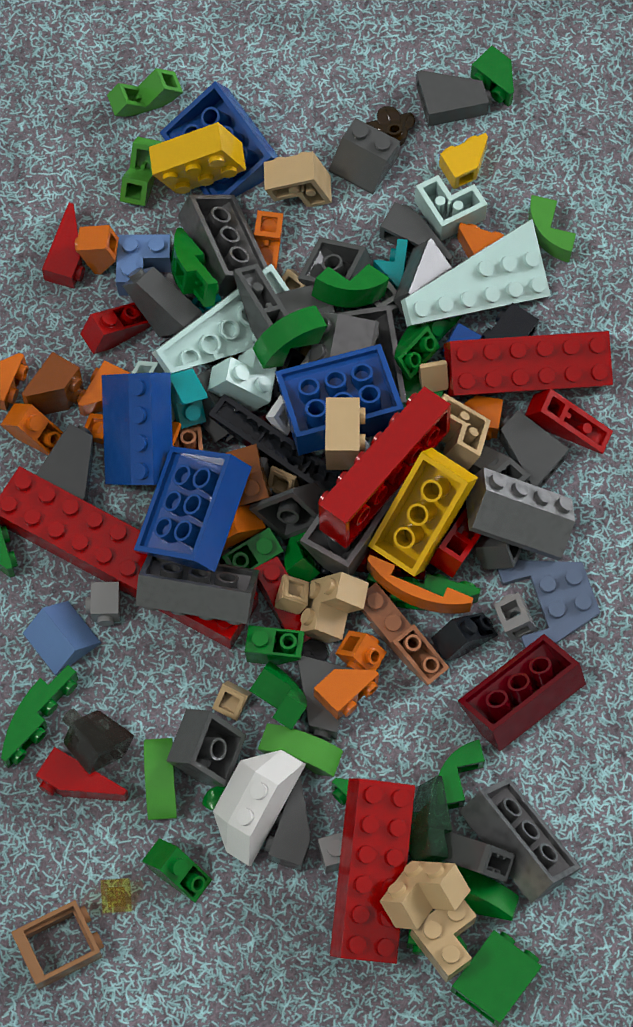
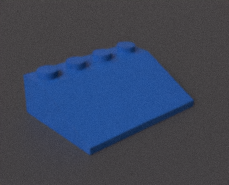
(221, 106)
(350, 374)
(136, 427)
(193, 507)

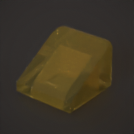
(116, 895)

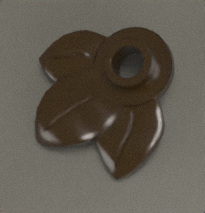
(393, 124)

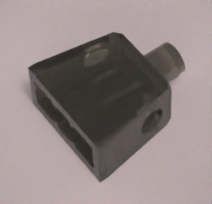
(95, 739)

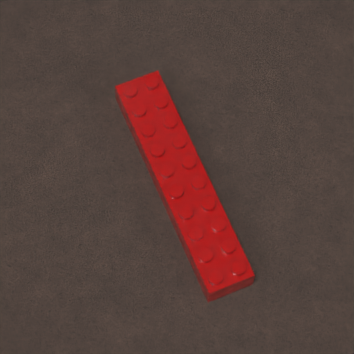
(89, 541)

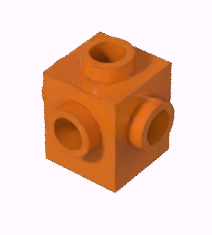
(361, 651)

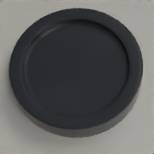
(315, 649)

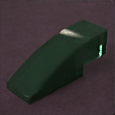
(430, 822)

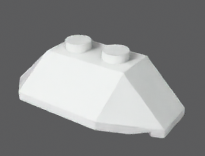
(254, 801)

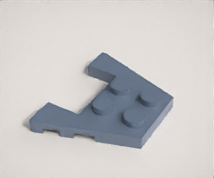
(561, 593)

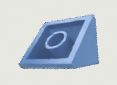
(60, 636)

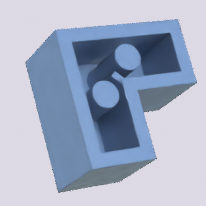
(143, 252)

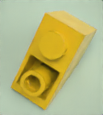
(463, 161)

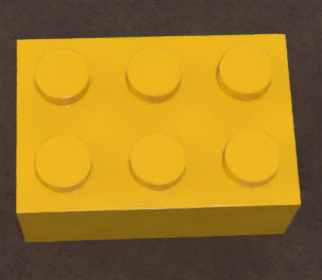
(197, 158)

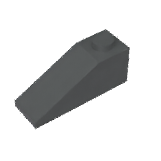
(407, 224)
(258, 298)

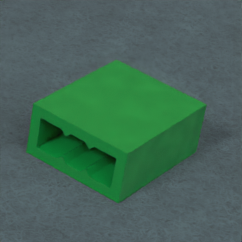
(496, 977)

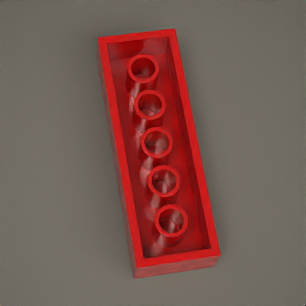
(528, 363)
(383, 466)
(370, 861)

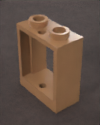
(23, 933)

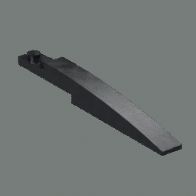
(276, 447)

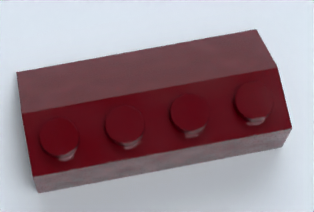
(522, 692)

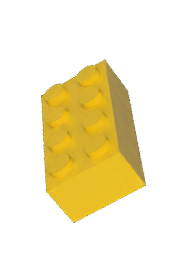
(422, 511)

